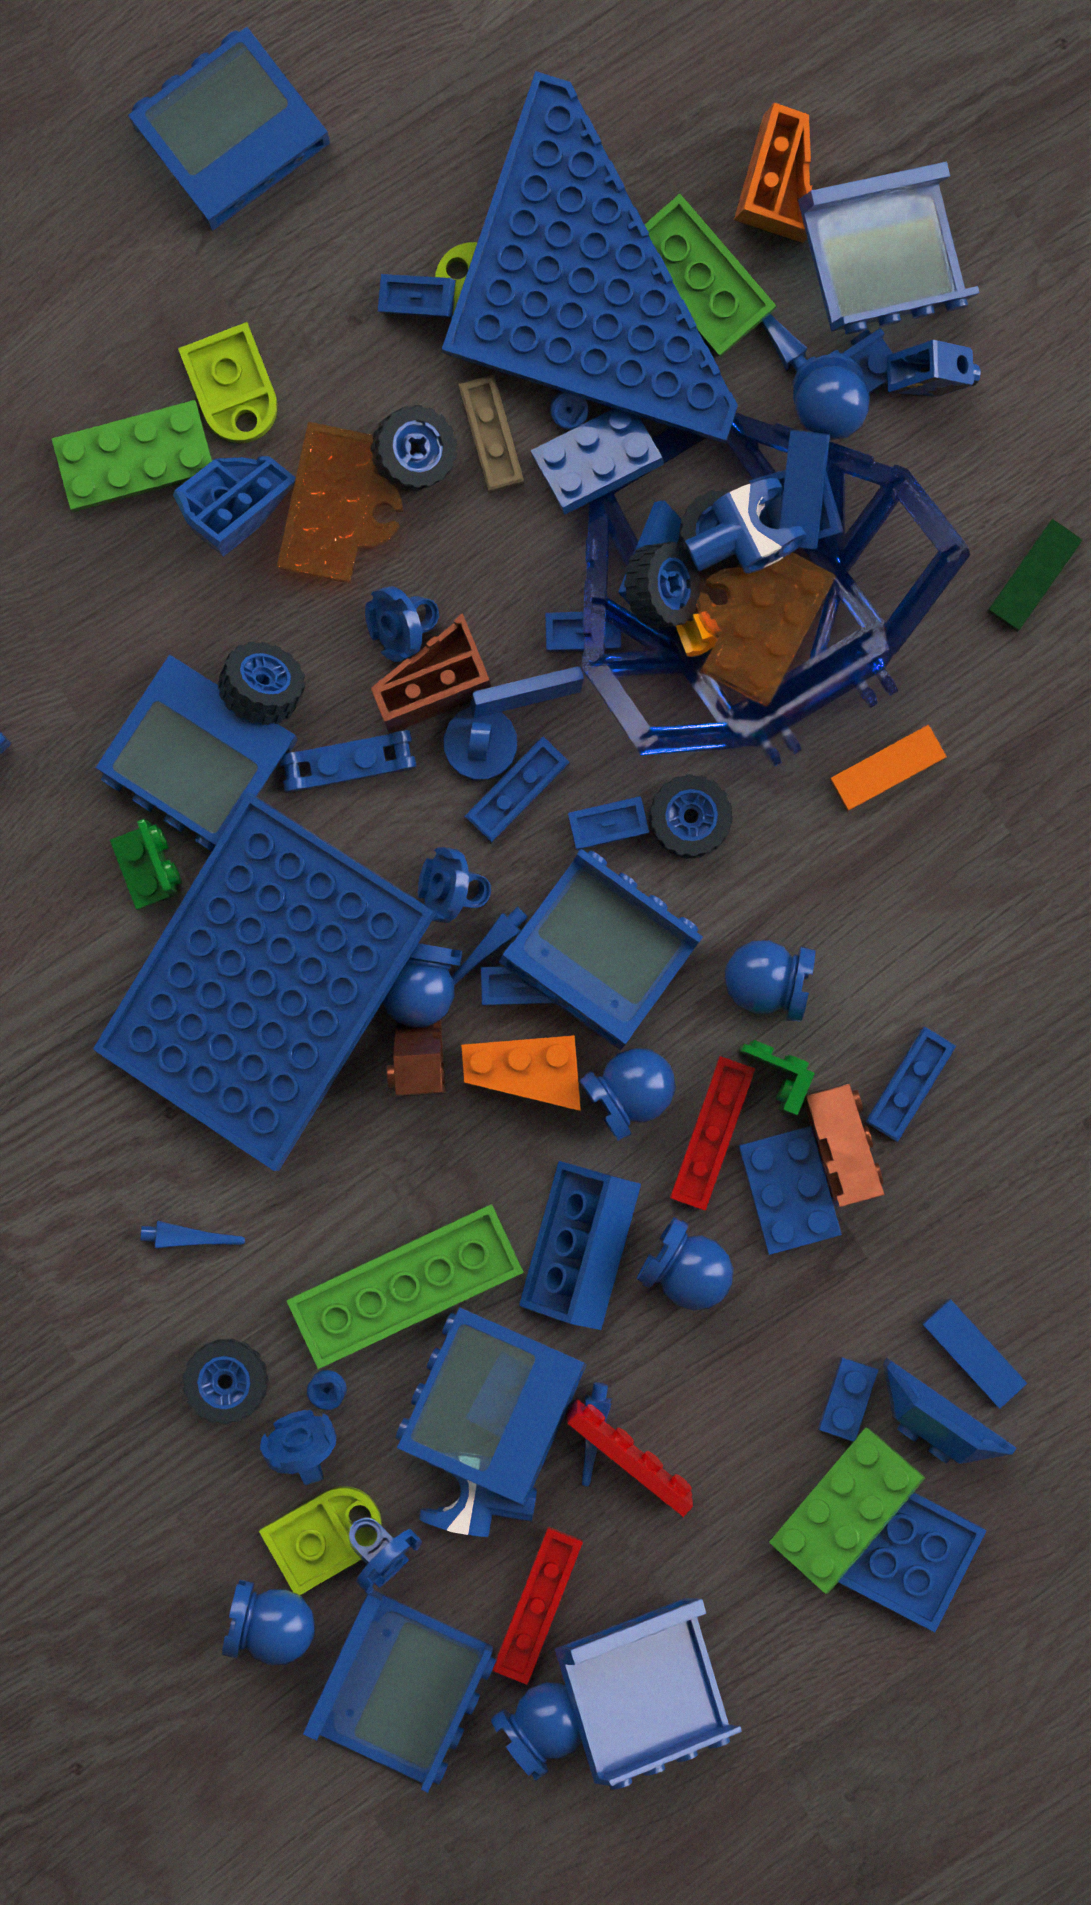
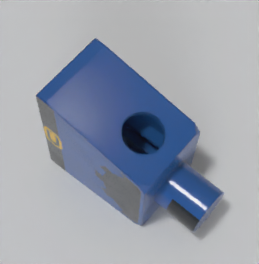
(949, 367)

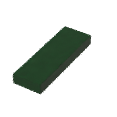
(1034, 575)

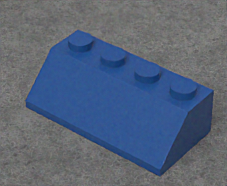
(579, 1245)

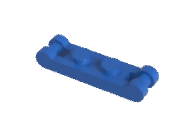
(347, 761)

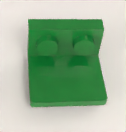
(144, 865)
(791, 1091)

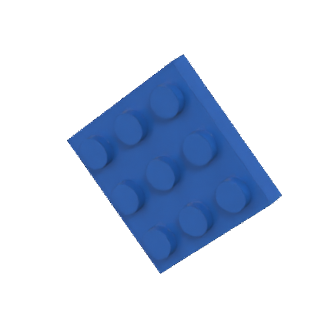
(917, 1561)

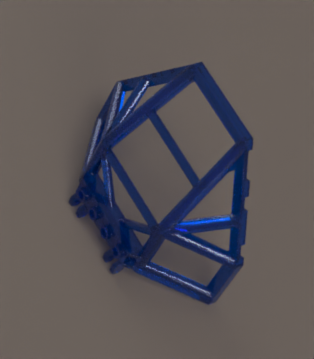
(829, 670)

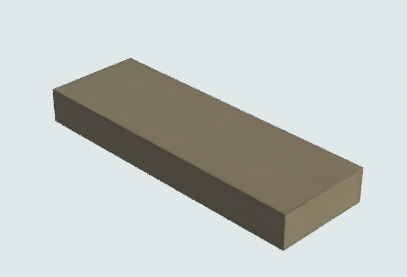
(491, 433)

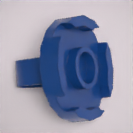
(396, 622)
(480, 745)
(445, 884)
(299, 1445)
(384, 1556)

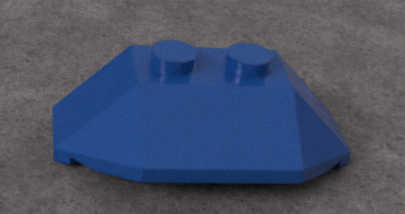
(232, 499)
(939, 1421)

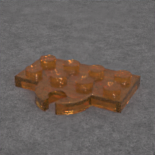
(335, 505)
(761, 622)

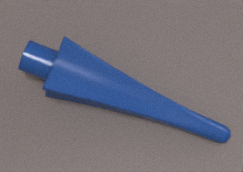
(788, 347)
(501, 932)
(173, 1235)
(603, 1404)

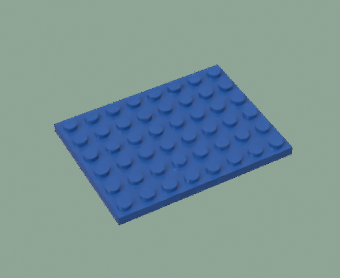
(264, 981)

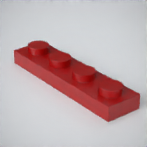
(712, 1133)
(619, 1447)
(537, 1605)

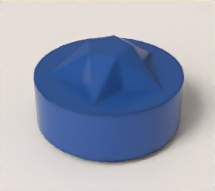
(568, 410)
(326, 1390)

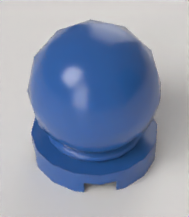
(831, 395)
(768, 978)
(423, 987)
(632, 1088)
(690, 1269)
(270, 1625)
(540, 1728)

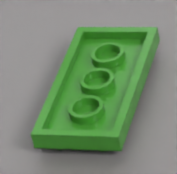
(708, 276)
(132, 455)
(847, 1510)

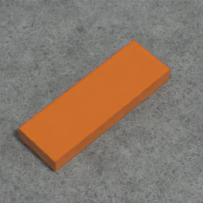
(888, 767)

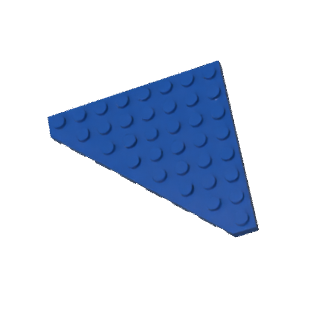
(574, 285)

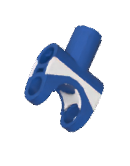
(742, 531)
(474, 1510)

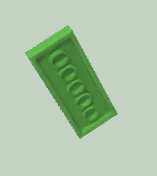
(405, 1286)

